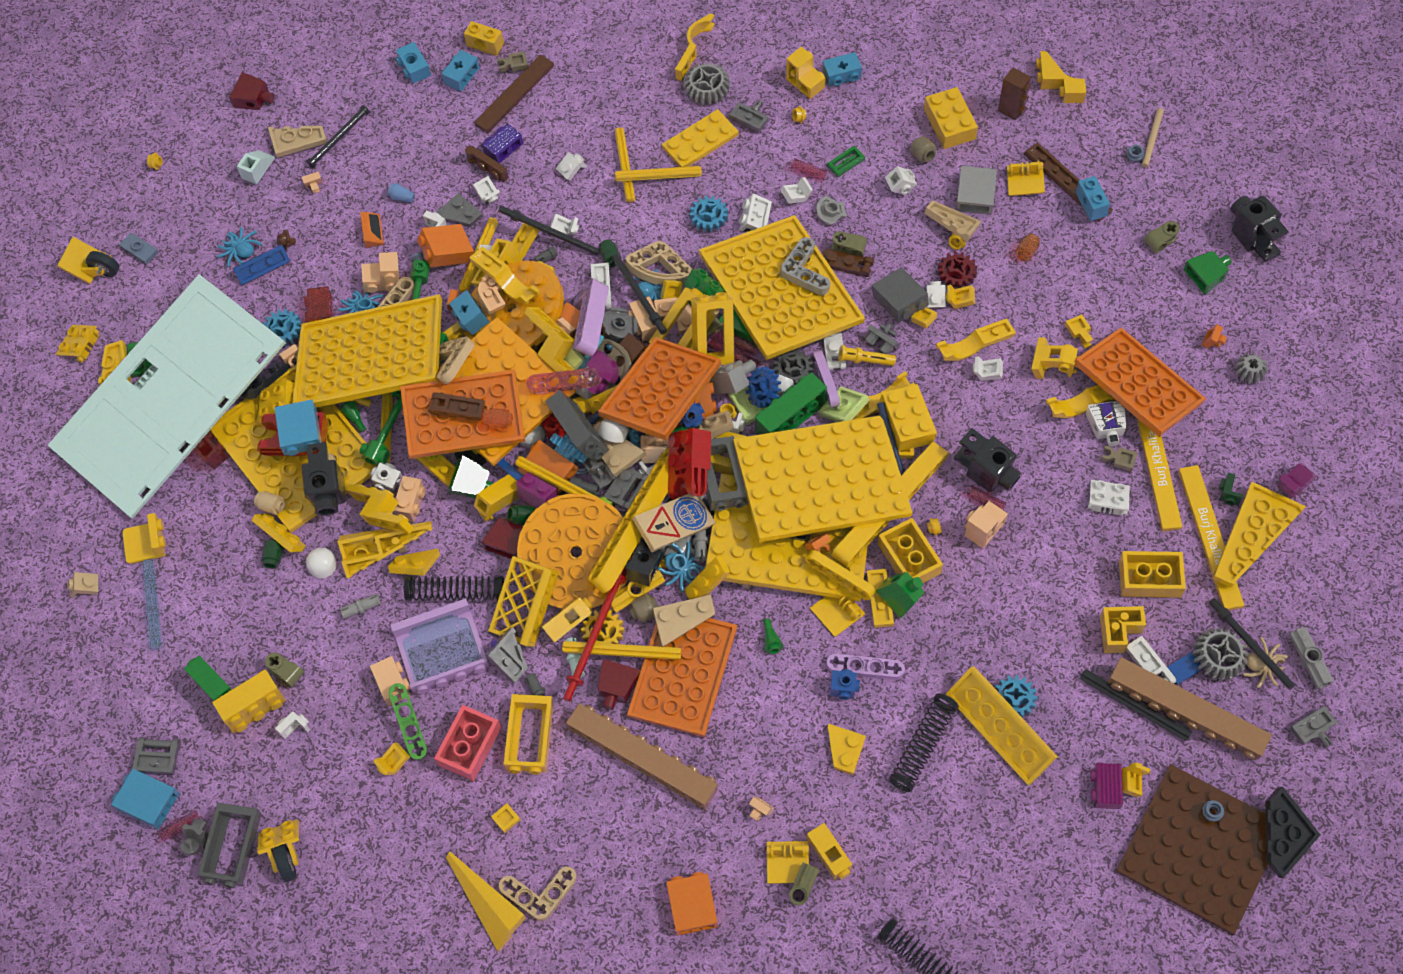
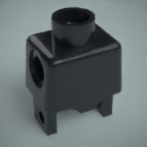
(1257, 225)
(989, 462)
(327, 491)

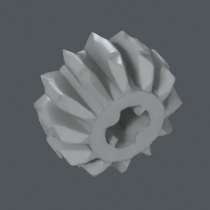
(1251, 368)

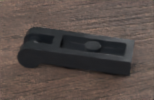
(265, 379)

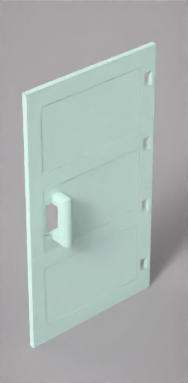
(133, 433)

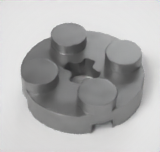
(620, 315)

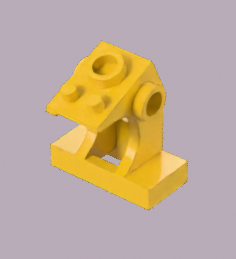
(1042, 359)

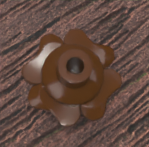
(285, 239)

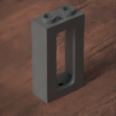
(577, 426)
(716, 499)
(215, 840)

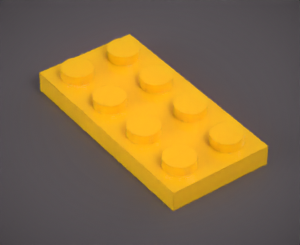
(700, 139)

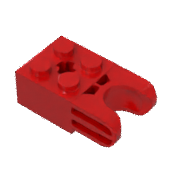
(271, 446)
(688, 462)

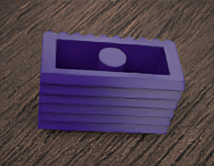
(502, 143)

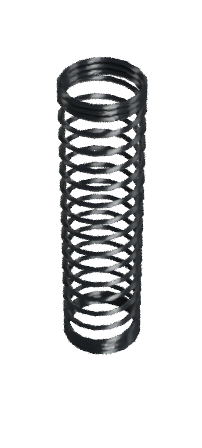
(409, 585)
(895, 777)
(886, 931)

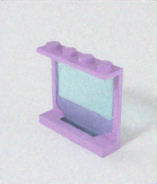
(440, 646)

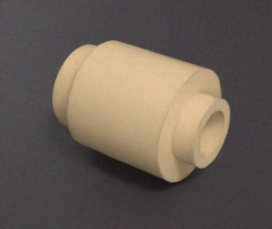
(269, 502)

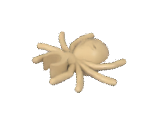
(1259, 667)

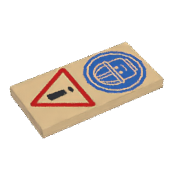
(673, 521)

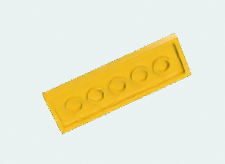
(1001, 726)

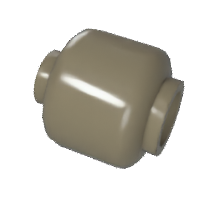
(923, 149)
(643, 607)

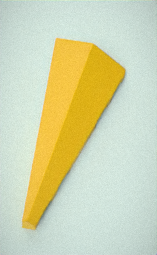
(367, 547)
(494, 911)

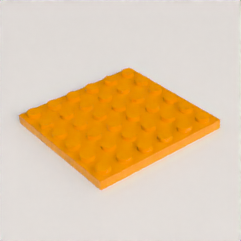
(502, 350)

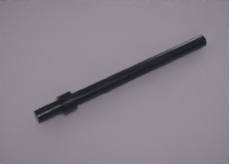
(517, 216)
(654, 317)
(1226, 616)

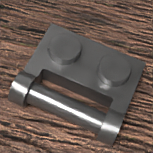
(623, 486)
(156, 762)

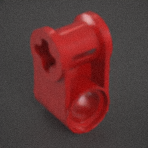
(552, 426)

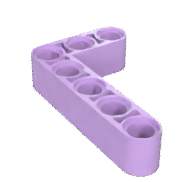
(591, 304)

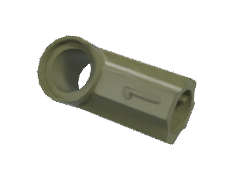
(804, 882)

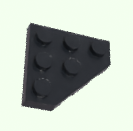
(1287, 832)

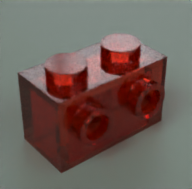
(210, 451)

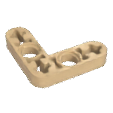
(455, 354)
(543, 899)

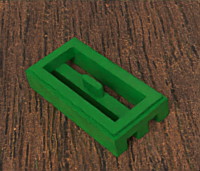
(861, 158)

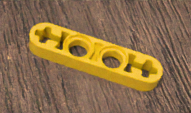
(840, 575)

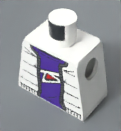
(1107, 421)

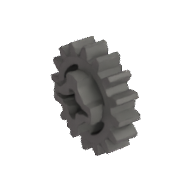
(793, 365)

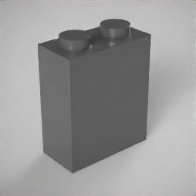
(900, 295)

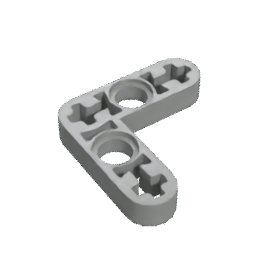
(799, 270)

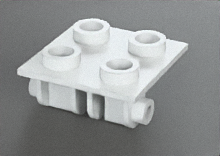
(1109, 496)

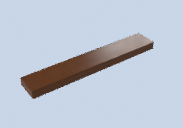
(514, 94)
(1056, 171)

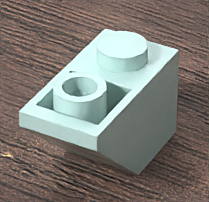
(254, 165)

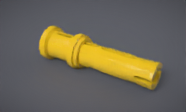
(857, 356)

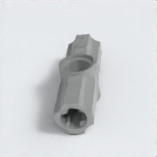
(1316, 669)

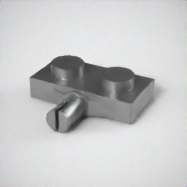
(749, 116)
(1315, 727)

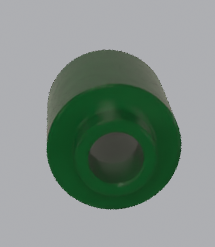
(607, 250)
(519, 513)
(271, 554)

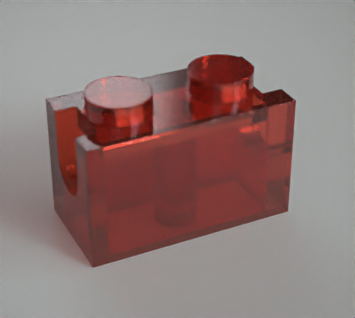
(318, 304)

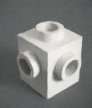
(901, 180)
(386, 477)

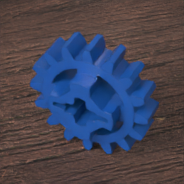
(763, 385)

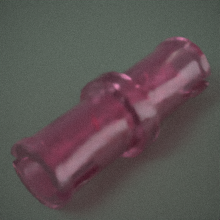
(809, 169)
(984, 497)
(176, 827)

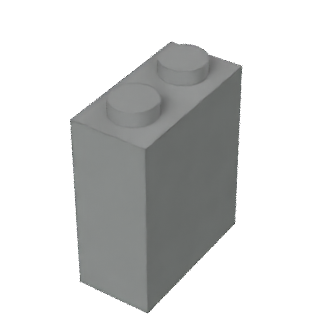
(976, 190)

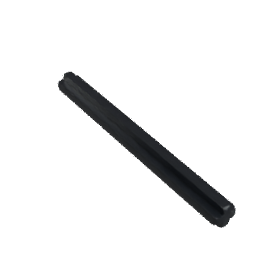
(1137, 706)

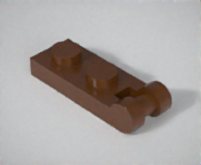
(486, 163)
(848, 262)
(457, 406)

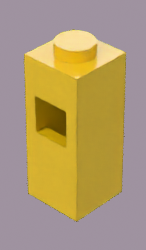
(496, 496)
(567, 618)
(829, 852)

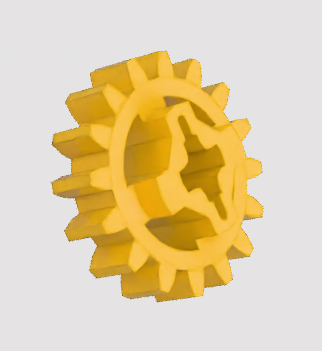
(610, 627)

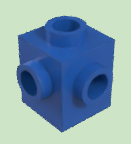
(694, 420)
(844, 684)

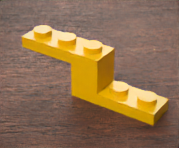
(510, 251)
(557, 343)
(379, 508)

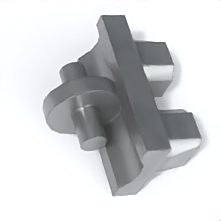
(888, 343)
(599, 472)
(194, 837)

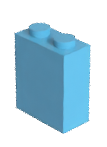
(297, 426)
(145, 798)

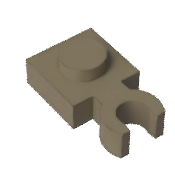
(516, 62)
(1122, 458)

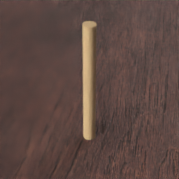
(1152, 138)

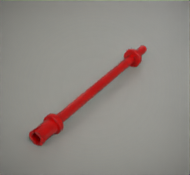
(575, 680)

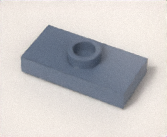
(138, 248)

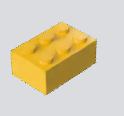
(950, 118)
(909, 417)
(910, 551)
(1152, 574)
(249, 702)

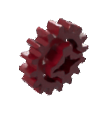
(957, 270)

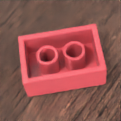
(468, 743)

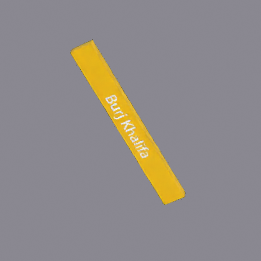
(1160, 479)
(1208, 532)

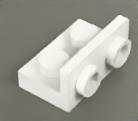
(755, 212)

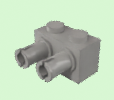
(732, 377)

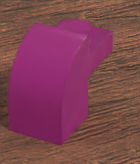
(607, 369)
(1296, 480)

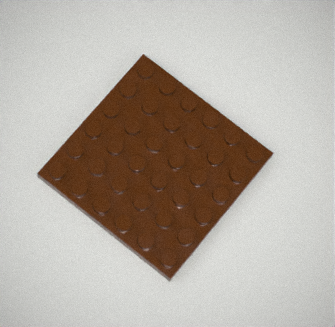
(1198, 861)

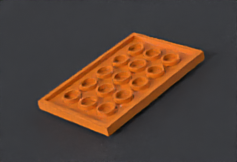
(1140, 381)
(660, 388)
(445, 434)
(684, 690)

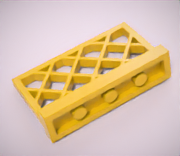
(539, 602)

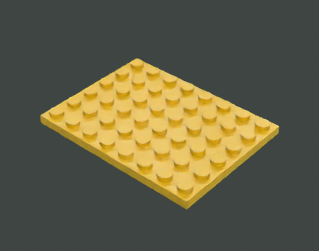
(770, 307)
(368, 352)
(282, 475)
(821, 478)
(773, 562)

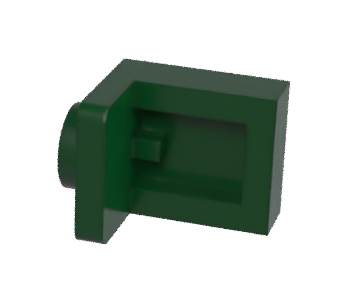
(1227, 495)

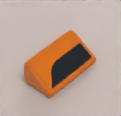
(371, 229)

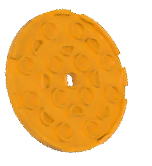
(549, 301)
(555, 530)

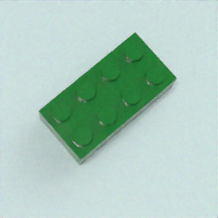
(793, 407)

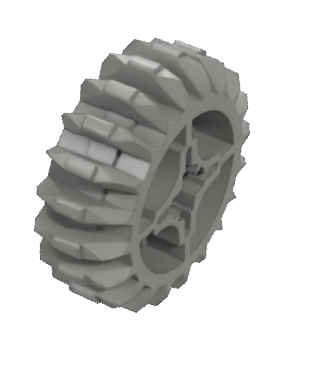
(707, 78)
(1230, 651)

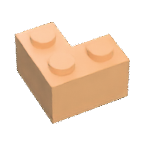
(381, 275)
(984, 523)

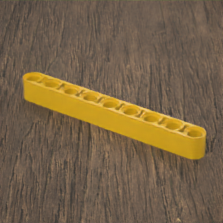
(913, 479)
(627, 534)

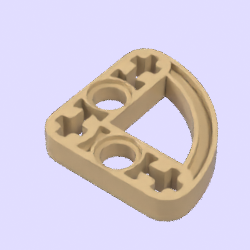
(659, 252)

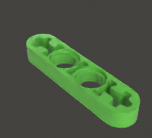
(410, 720)

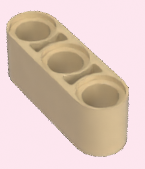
(399, 292)

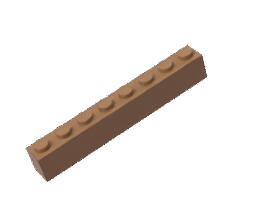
(1189, 708)
(643, 756)

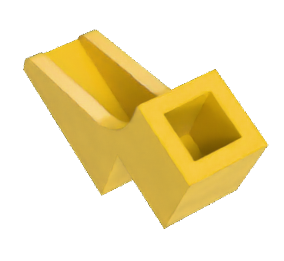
(1052, 77)

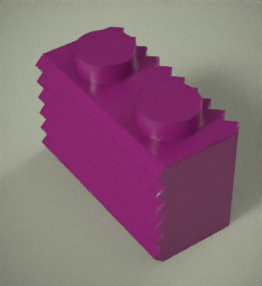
(534, 490)
(1107, 785)

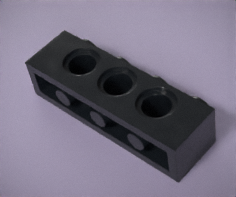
(641, 571)

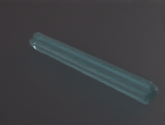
(152, 604)

